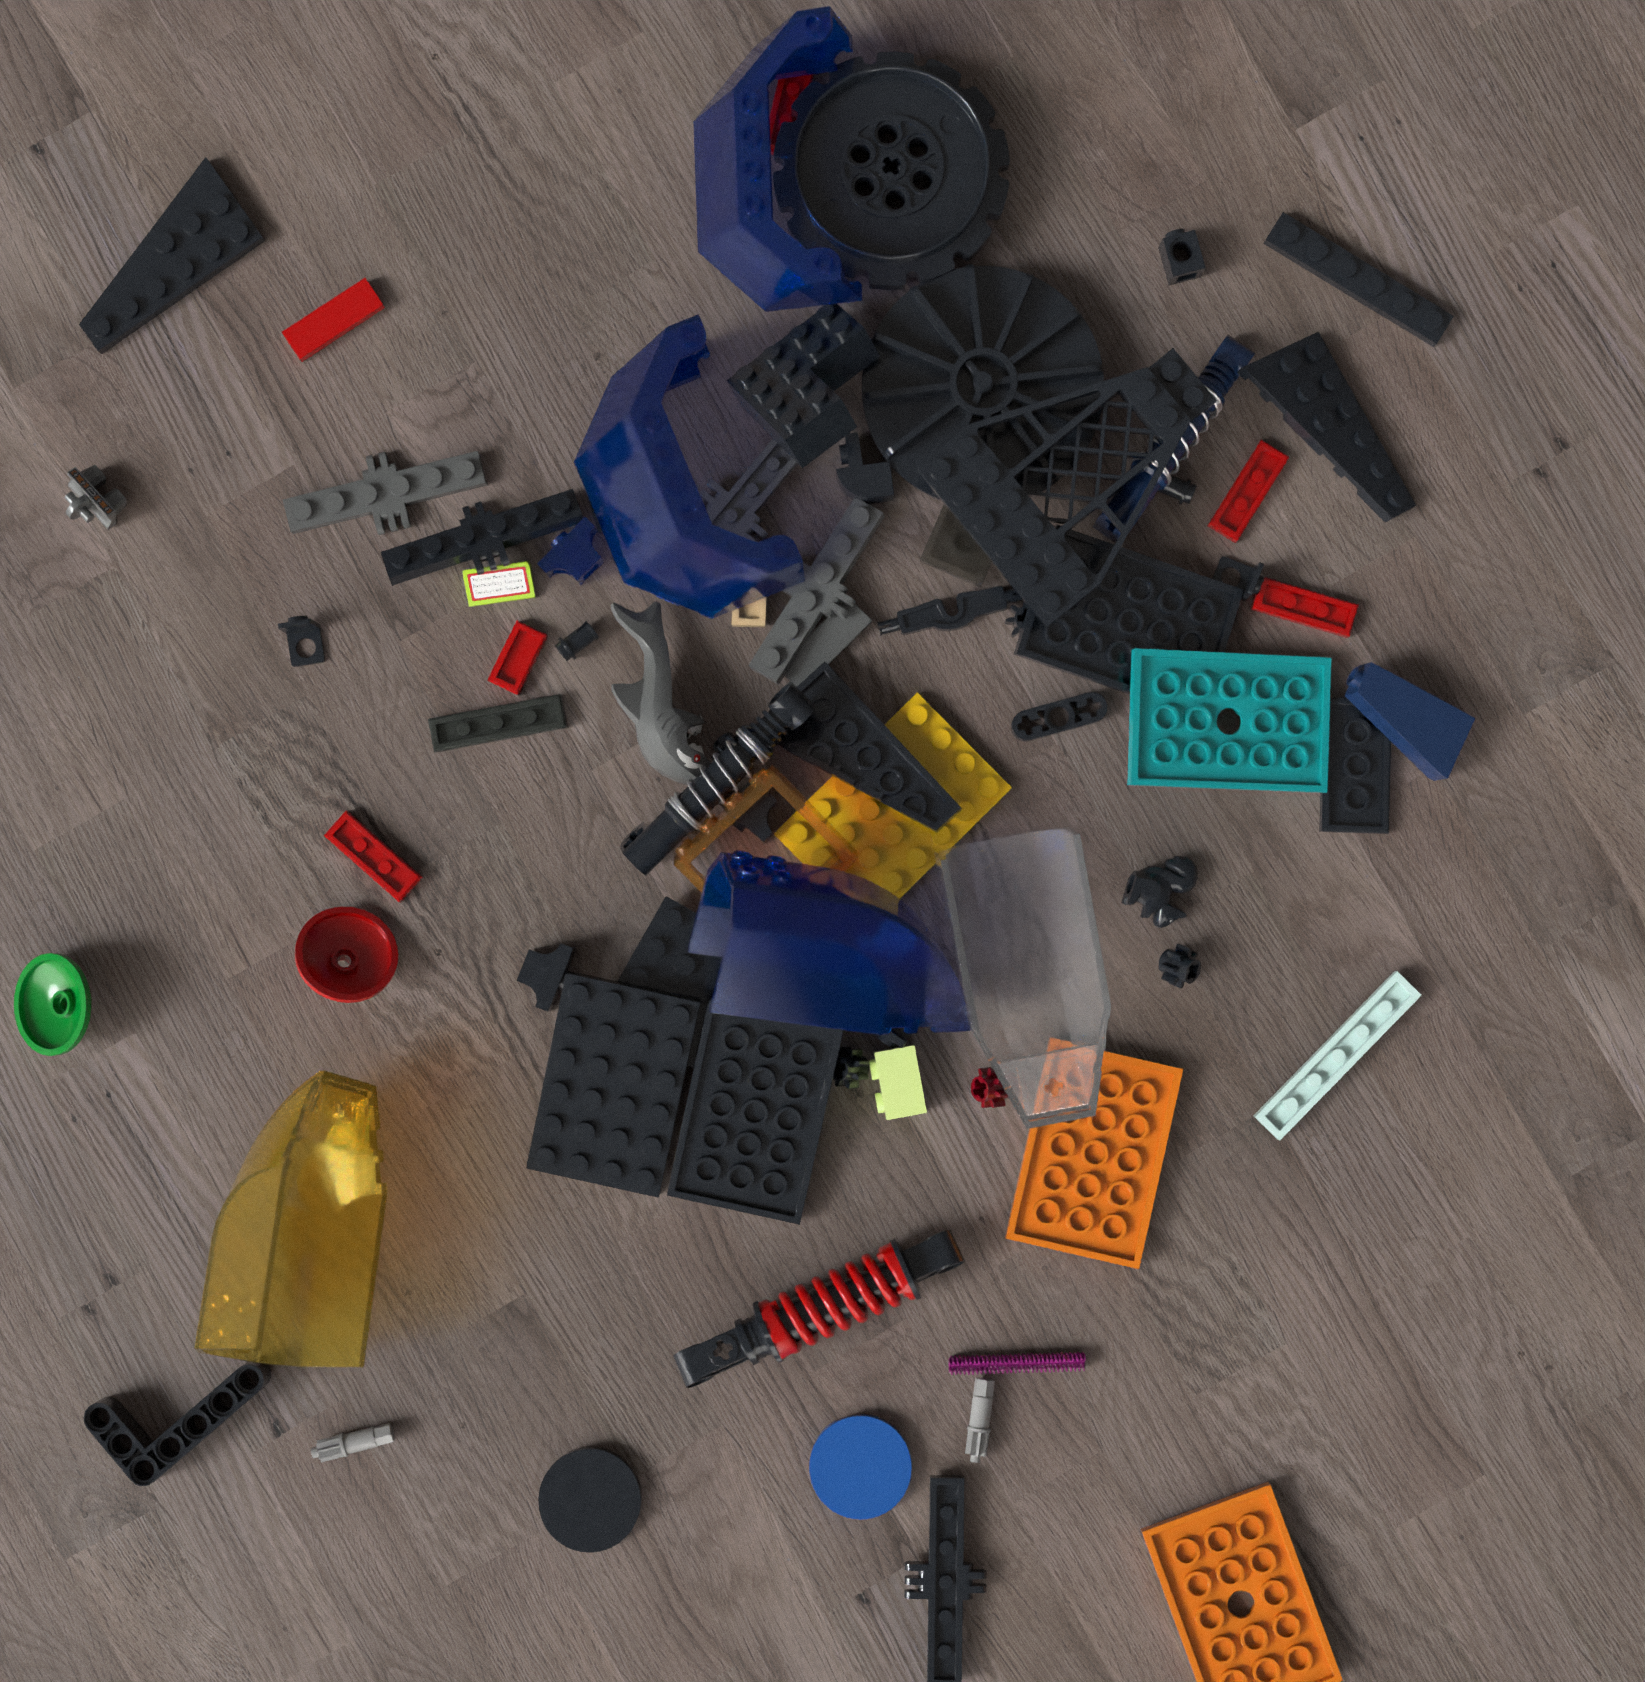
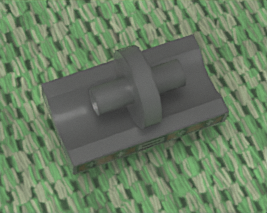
(88, 499)

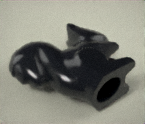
(1154, 886)

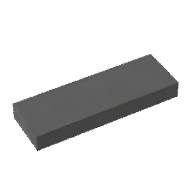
(827, 642)

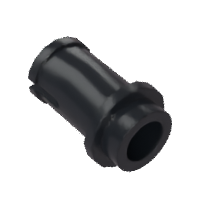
(1180, 490)
(576, 641)

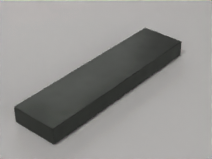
(497, 723)

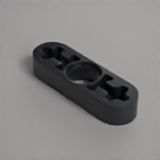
(1085, 718)

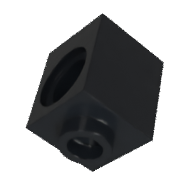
(1177, 270)

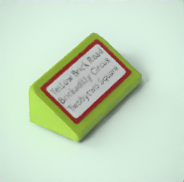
(500, 585)

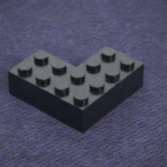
(795, 381)

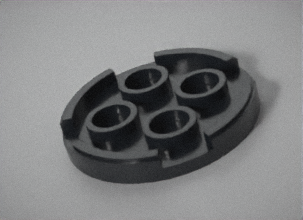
(589, 1499)

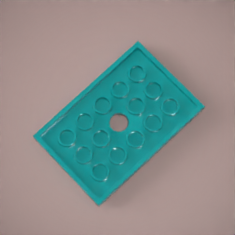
(1280, 710)

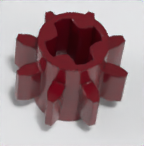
(988, 1089)

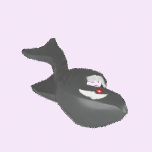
(648, 702)

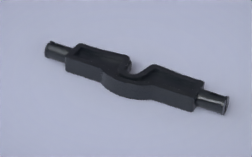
(933, 613)

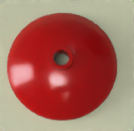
(352, 937)

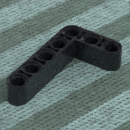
(183, 1430)

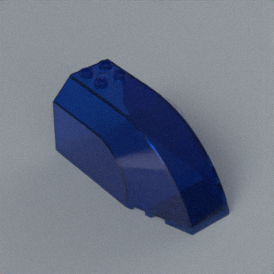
(821, 950)

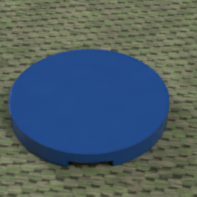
(860, 1466)

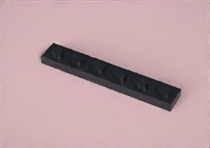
(1358, 279)

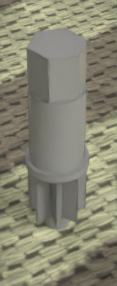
(980, 1419)
(353, 1442)

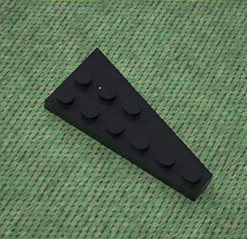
(862, 752)

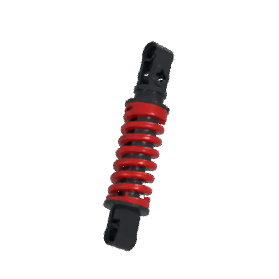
(779, 1328)

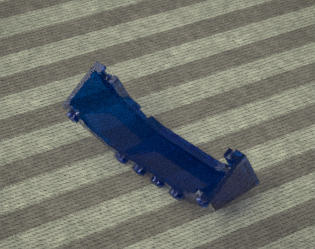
(736, 173)
(650, 498)

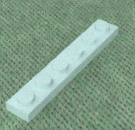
(1337, 1055)

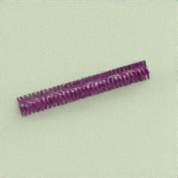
(1016, 1362)

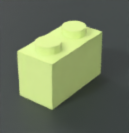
(899, 1082)

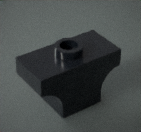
(756, 817)
(546, 974)

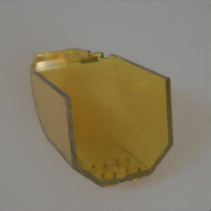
(300, 1234)

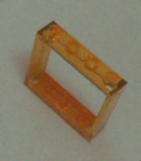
(739, 803)

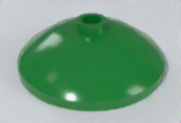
(52, 1004)

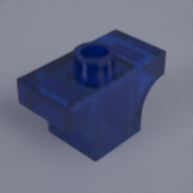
(573, 553)

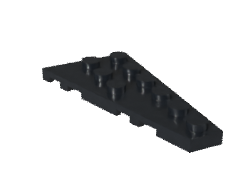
(184, 249)
(1327, 416)

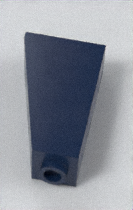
(1411, 718)

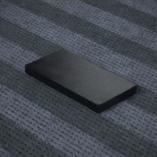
(1357, 774)

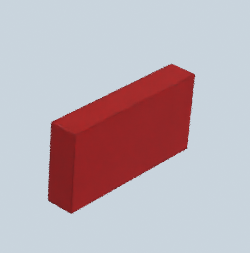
(517, 658)

